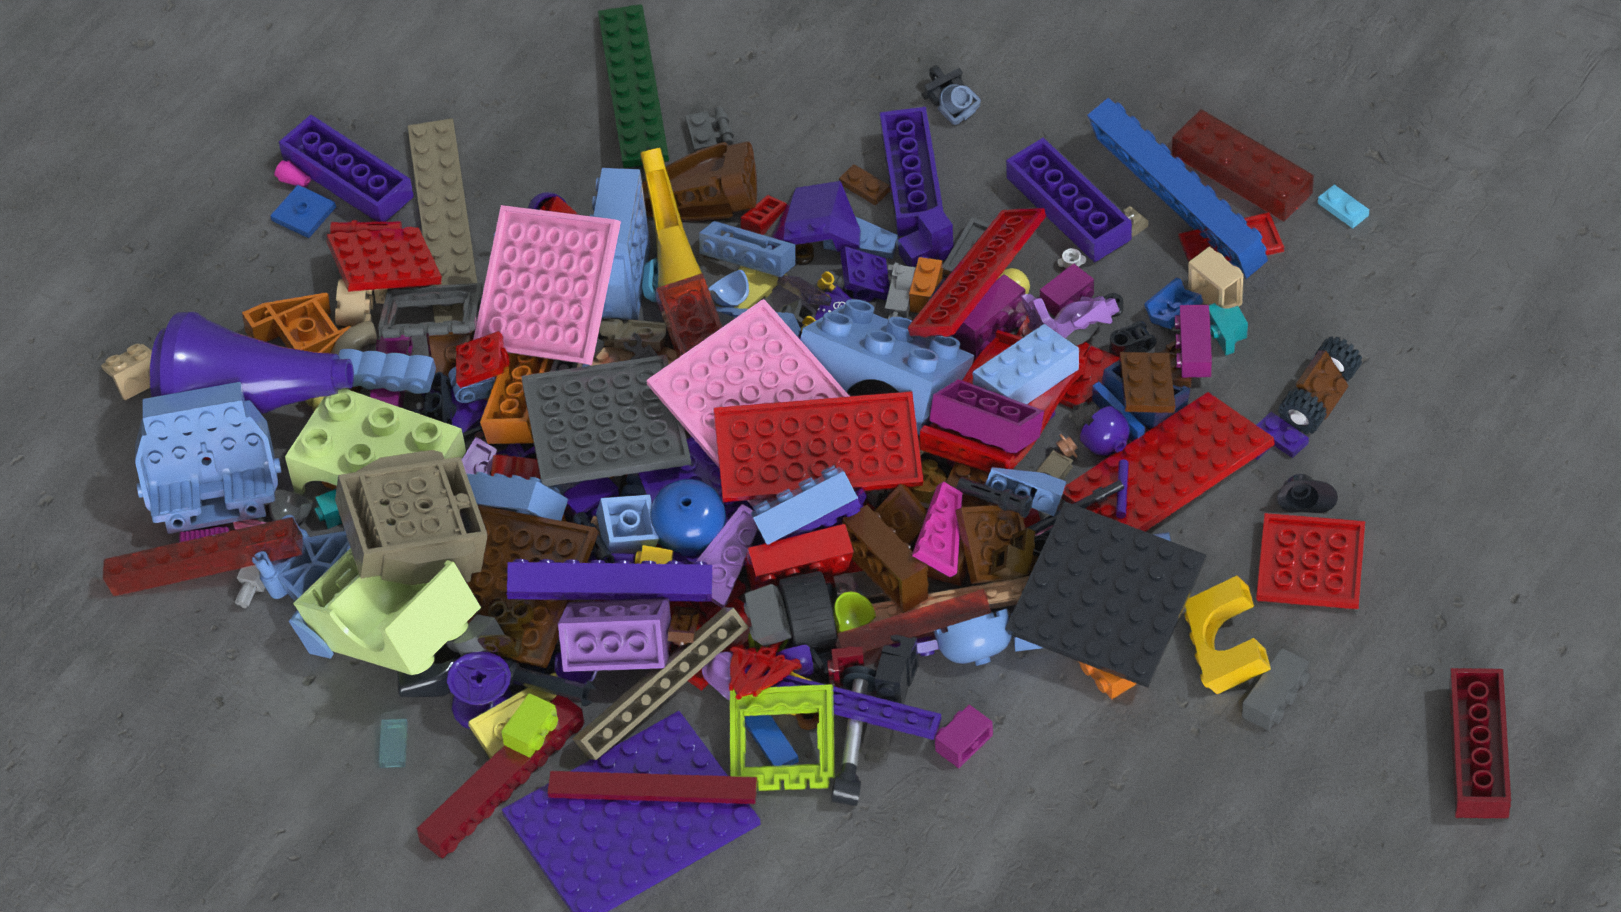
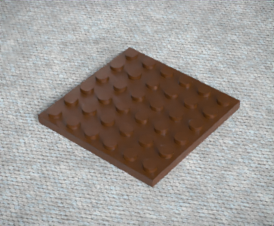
(528, 538)

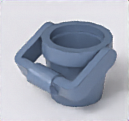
(957, 100)

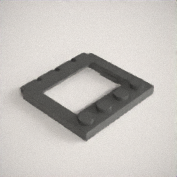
(425, 296)

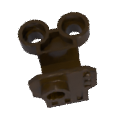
(511, 625)

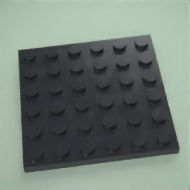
(1106, 594)

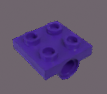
(864, 274)

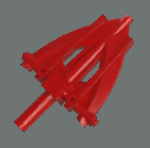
(764, 659)

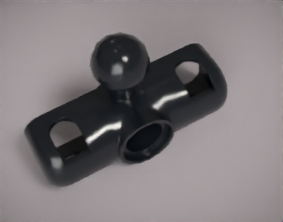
(439, 405)

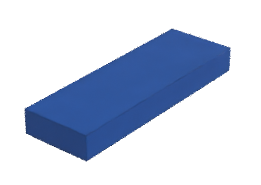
(1103, 398)
(771, 740)

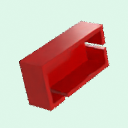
(803, 554)

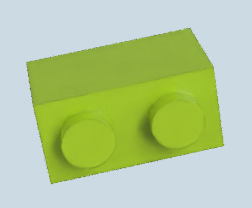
(530, 725)

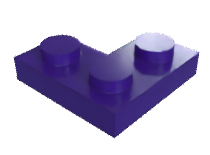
(1285, 436)

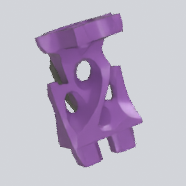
(1074, 321)

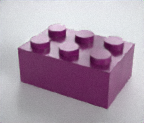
(997, 310)

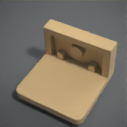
(130, 370)

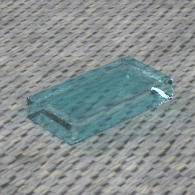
(393, 743)

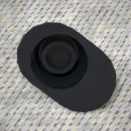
(1304, 494)

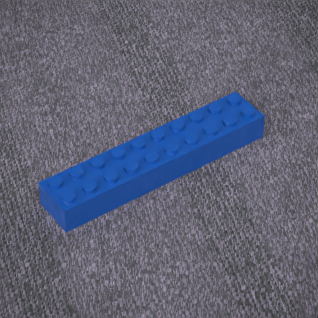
(1178, 186)

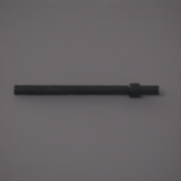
(1099, 495)

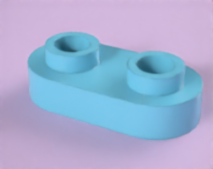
(650, 279)

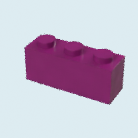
(1193, 341)

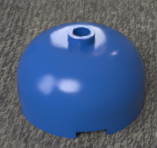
(687, 527)

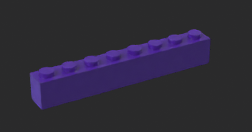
(609, 580)

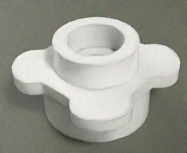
(1070, 257)

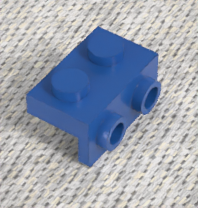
(1167, 303)

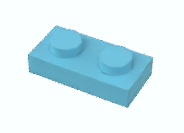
(1343, 206)

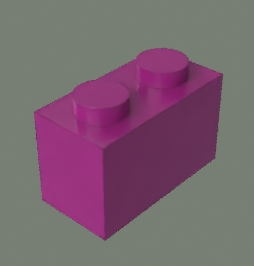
(1066, 288)
(963, 736)

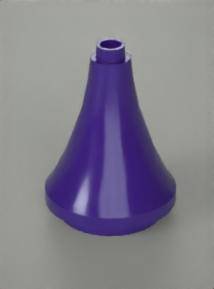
(203, 354)

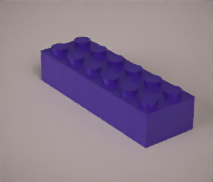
(910, 166)
(346, 169)
(1069, 199)

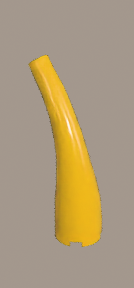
(673, 249)

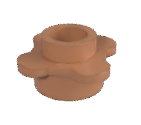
(1067, 446)

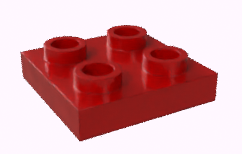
(481, 359)

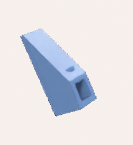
(1042, 487)

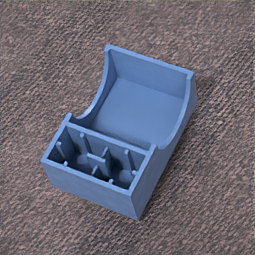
(864, 346)

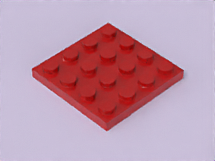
(383, 259)
(1311, 561)

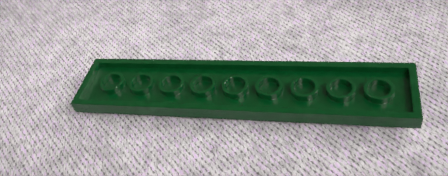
(632, 83)

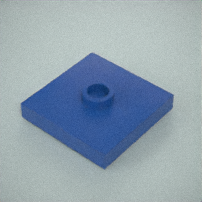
(303, 211)

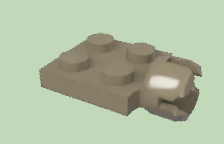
(617, 332)

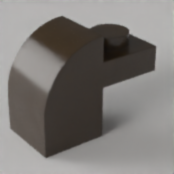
(1015, 559)

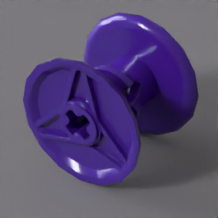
(478, 684)

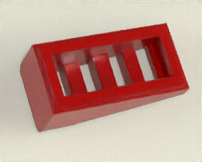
(761, 217)

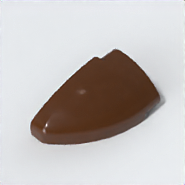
(712, 182)

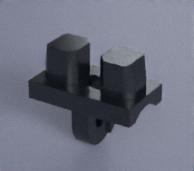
(939, 81)

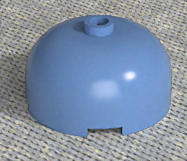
(975, 638)

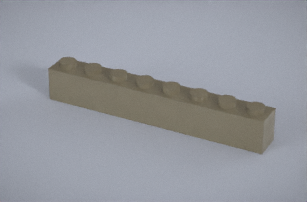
(659, 684)

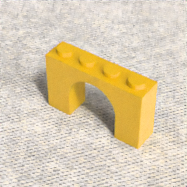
(1205, 616)

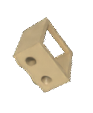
(1215, 279)

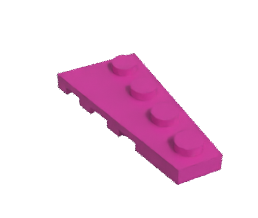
(940, 531)

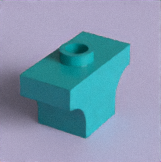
(1227, 326)

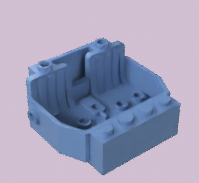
(622, 199)
(199, 492)

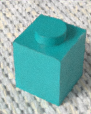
(328, 510)

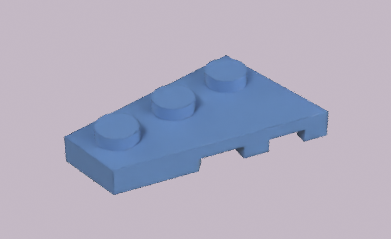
(873, 240)

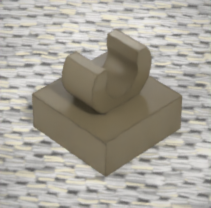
(1139, 222)

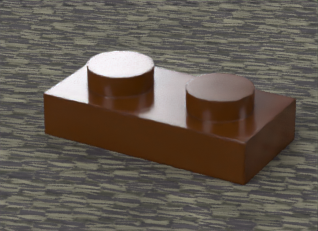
(864, 184)

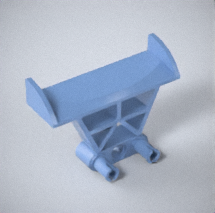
(298, 574)

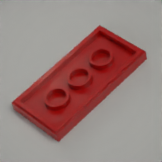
(1194, 243)

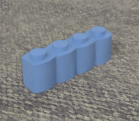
(391, 370)

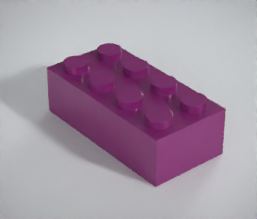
(986, 416)

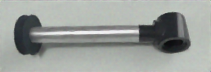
(846, 783)

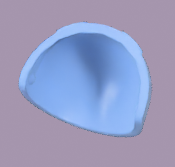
(730, 290)

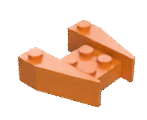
(298, 321)

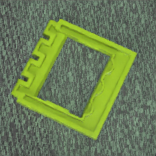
(785, 701)

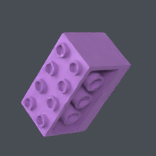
(615, 635)

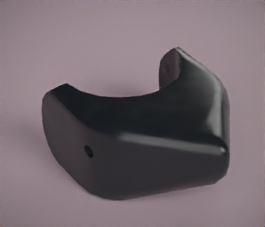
(428, 683)

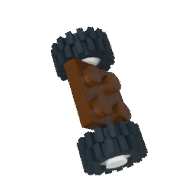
(1320, 385)

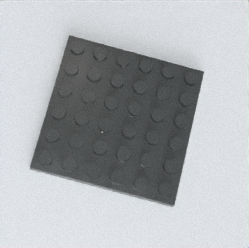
(602, 422)

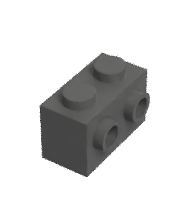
(767, 615)

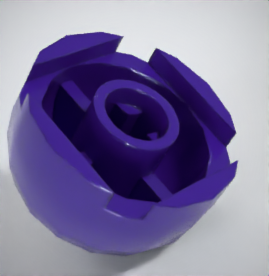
(1106, 433)

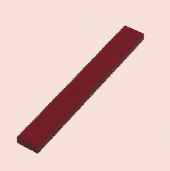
(652, 787)

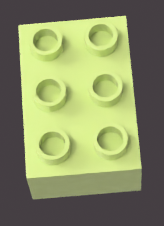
(356, 430)
(385, 619)

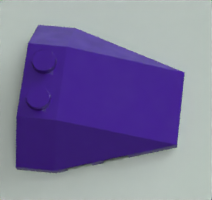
(819, 215)

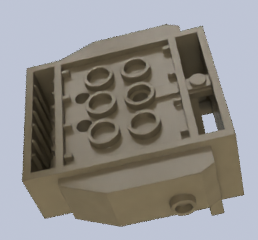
(420, 538)

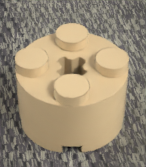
(352, 306)

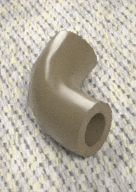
(356, 337)

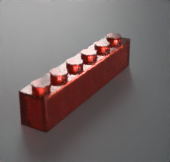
(917, 621)

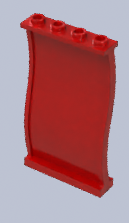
(972, 451)

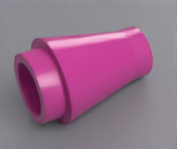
(291, 174)

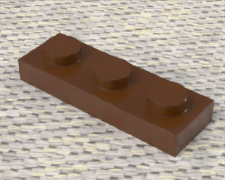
(683, 625)

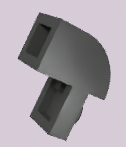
(468, 642)

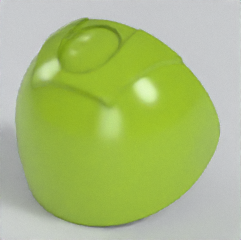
(852, 611)

